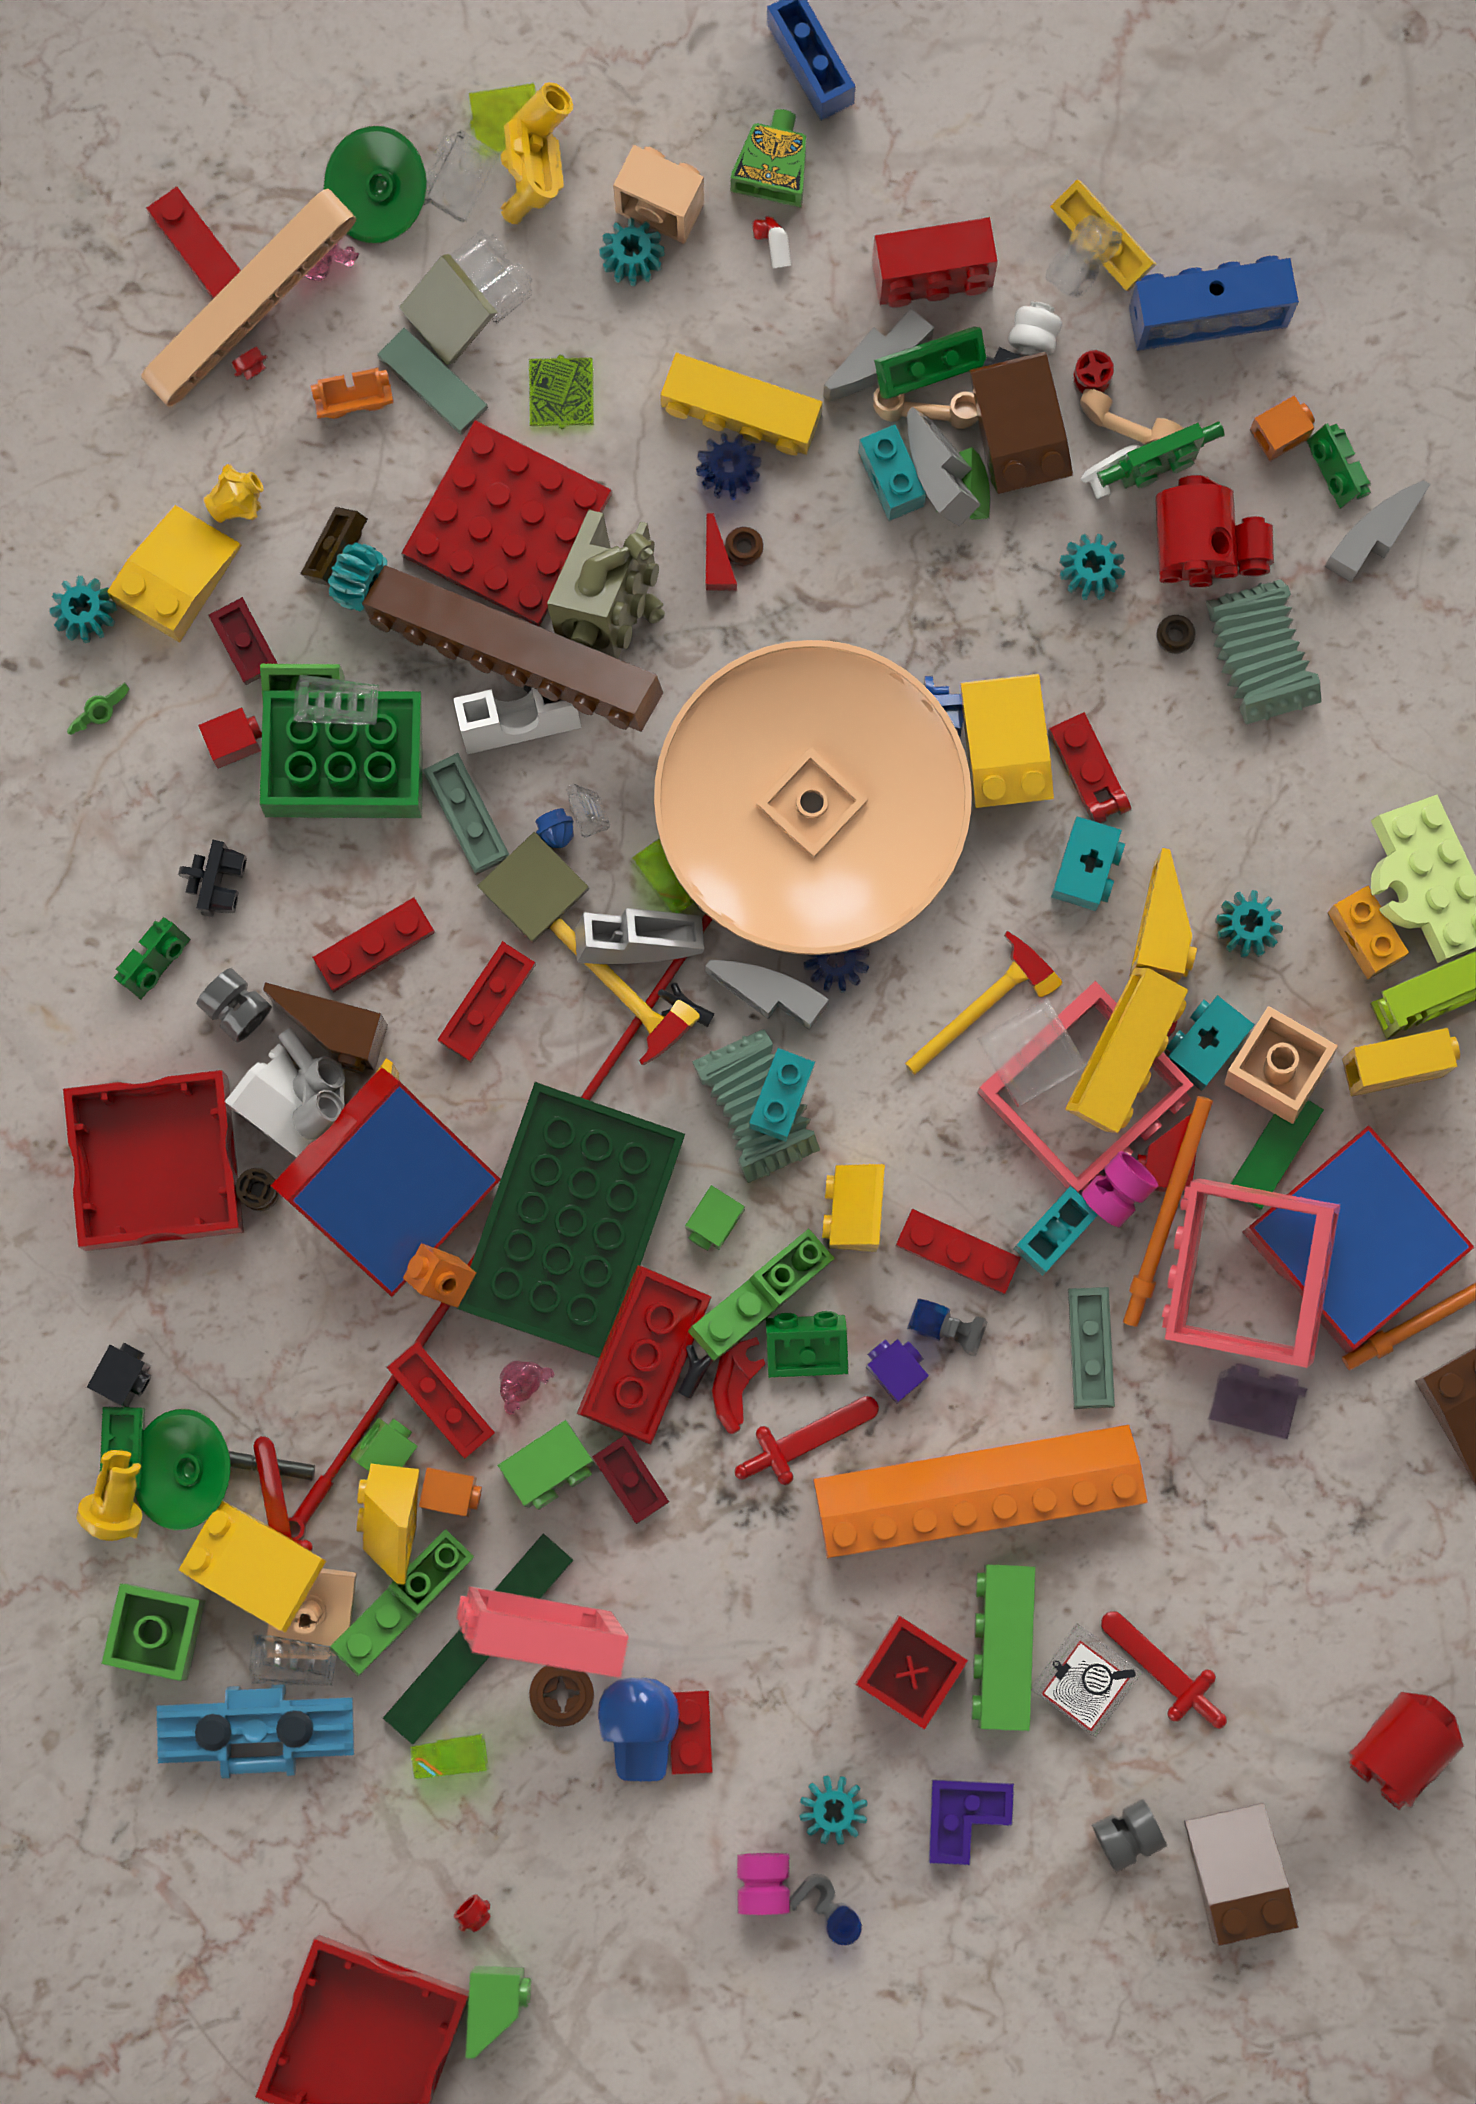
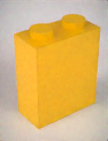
(1400, 1061)

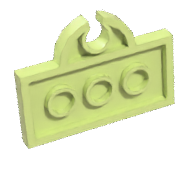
(1428, 875)

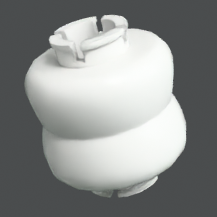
(1035, 329)

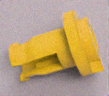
(111, 1510)

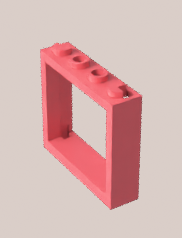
(1145, 1127)
(1182, 1275)
(542, 1631)

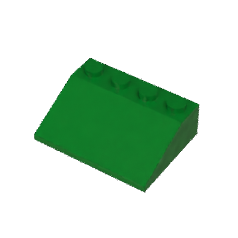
(339, 766)

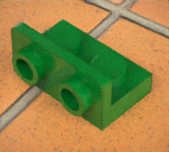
(807, 1345)

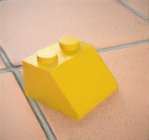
(855, 1207)
(389, 1517)

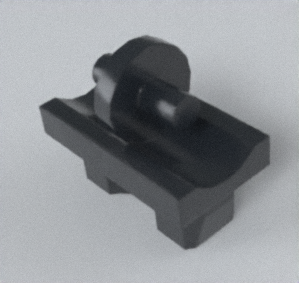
(219, 862)

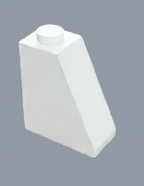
(268, 1100)

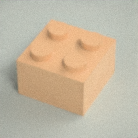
(659, 192)
(1280, 1064)

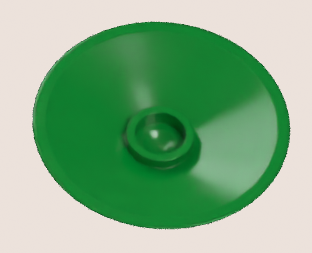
(379, 181)
(183, 1469)

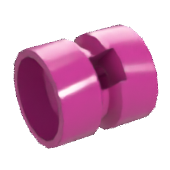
(1121, 1187)
(763, 1883)

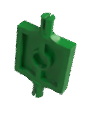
(1168, 453)

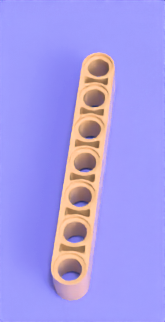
(248, 297)

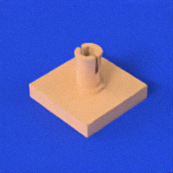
(325, 1610)

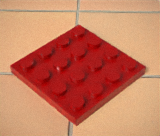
(504, 522)

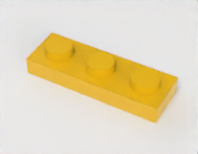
(1130, 260)

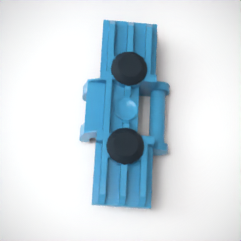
(255, 1716)

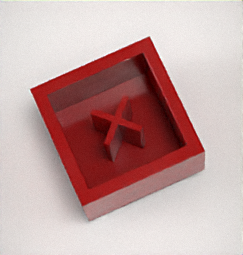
(911, 1672)

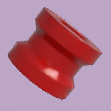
(1093, 364)

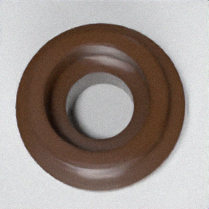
(744, 534)

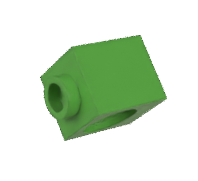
(714, 1219)
(384, 1445)

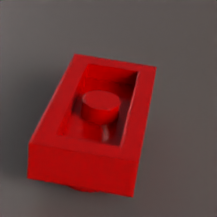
(692, 1741)

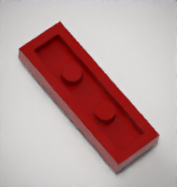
(373, 944)
(486, 1002)
(958, 1251)
(440, 1400)

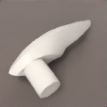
(1091, 474)

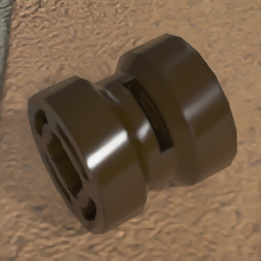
(260, 1196)

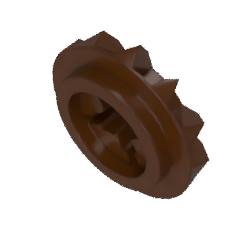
(549, 1709)

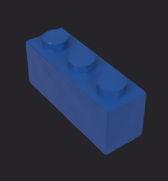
(811, 56)

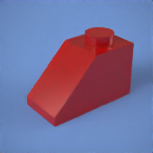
(1163, 1153)

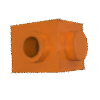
(439, 1275)

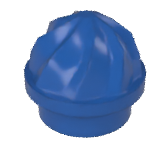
(555, 828)

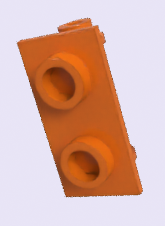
(369, 392)

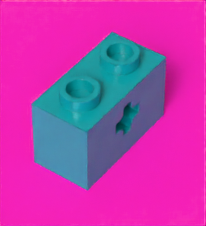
(892, 472)
(1085, 841)
(1228, 1029)
(781, 1094)
(1056, 1231)

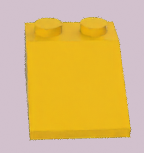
(173, 572)
(1006, 741)
(1164, 926)
(252, 1565)

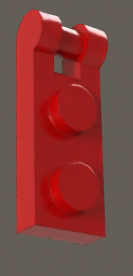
(1088, 767)

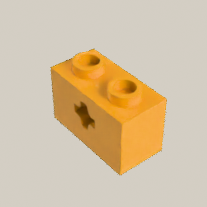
(1367, 932)

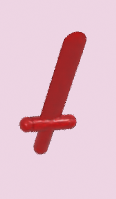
(779, 1452)
(272, 1489)
(1188, 1692)

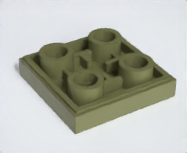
(448, 309)
(533, 887)

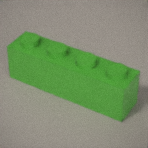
(1005, 1647)

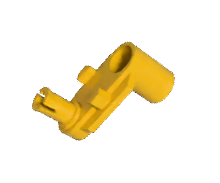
(534, 152)

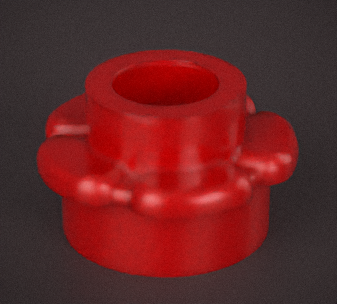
(249, 363)
(472, 1913)

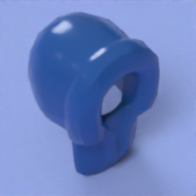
(641, 1723)

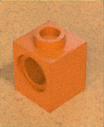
(1283, 427)
(450, 1492)

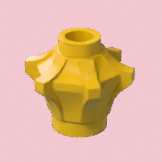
(234, 495)

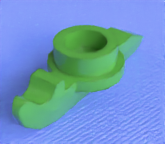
(98, 709)

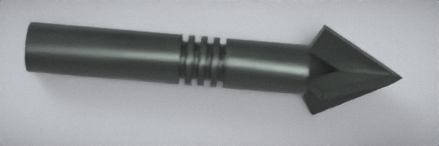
(286, 1467)

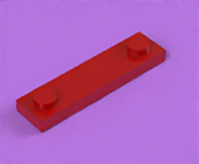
(193, 241)

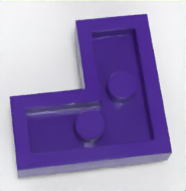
(957, 1807)

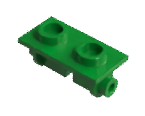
(1330, 450)
(163, 945)

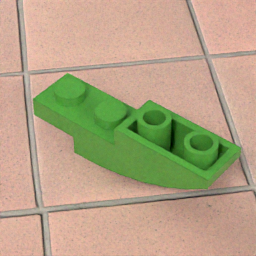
(761, 1295)
(402, 1603)

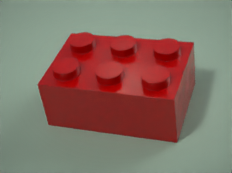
(934, 262)

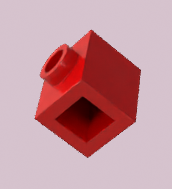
(231, 737)

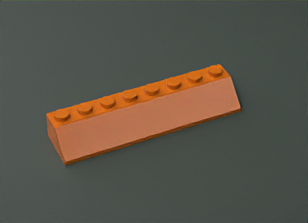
(979, 1491)

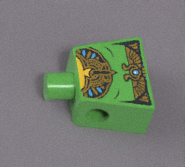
(772, 162)

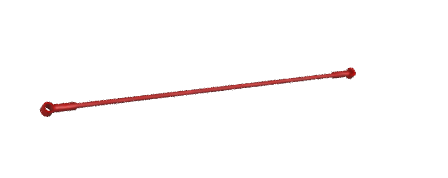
(325, 1482)

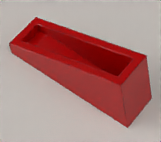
(718, 567)

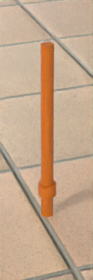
(1143, 1283)
(1382, 1343)

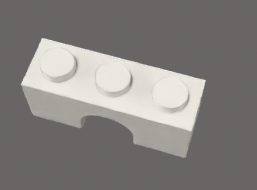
(497, 723)

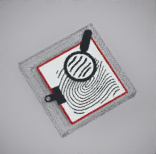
(1085, 1680)

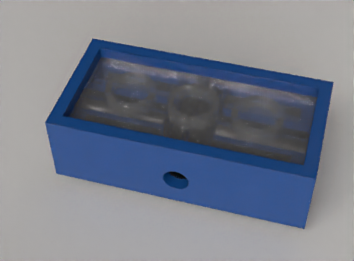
(1213, 303)

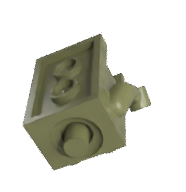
(605, 588)

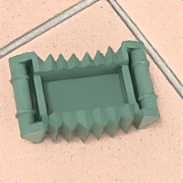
(1261, 653)
(737, 1080)

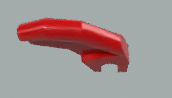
(731, 1379)

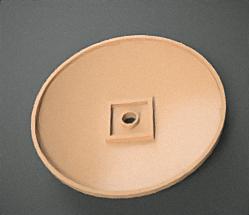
(829, 726)

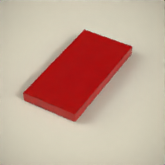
(643, 1355)

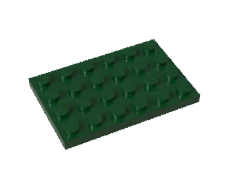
(570, 1219)

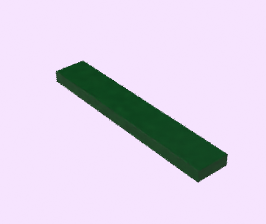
(456, 1661)

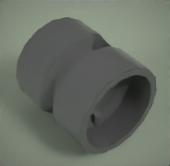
(224, 995)
(1129, 1835)

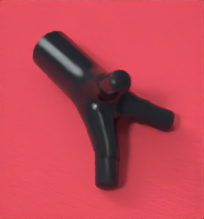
(705, 1015)
(695, 1373)

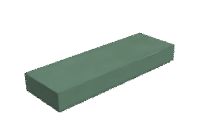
(432, 381)
(466, 813)
(1091, 1348)

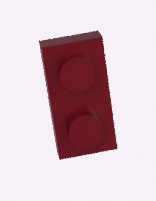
(242, 639)
(630, 1479)

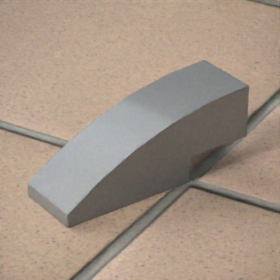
(859, 368)
(940, 469)
(1375, 531)
(637, 937)
(768, 990)

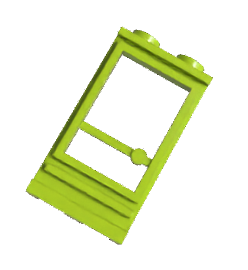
(1427, 996)

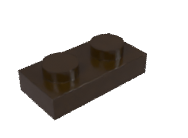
(342, 529)

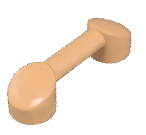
(1097, 407)
(960, 414)

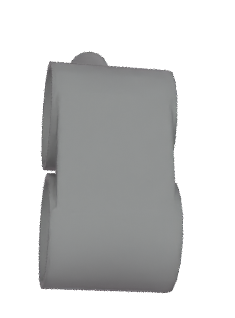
(317, 1086)

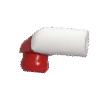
(777, 238)

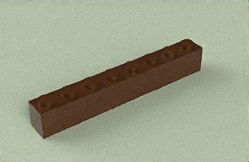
(513, 649)

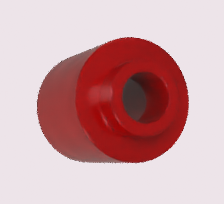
(1254, 546)

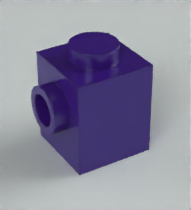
(897, 1368)

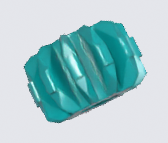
(629, 238)
(1099, 556)
(355, 574)
(77, 597)
(1238, 912)
(847, 1810)

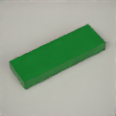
(930, 362)
(1276, 1150)

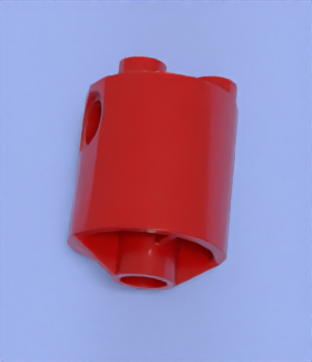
(1196, 532)
(1407, 1747)

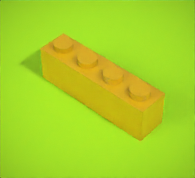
(740, 404)
(1127, 1050)

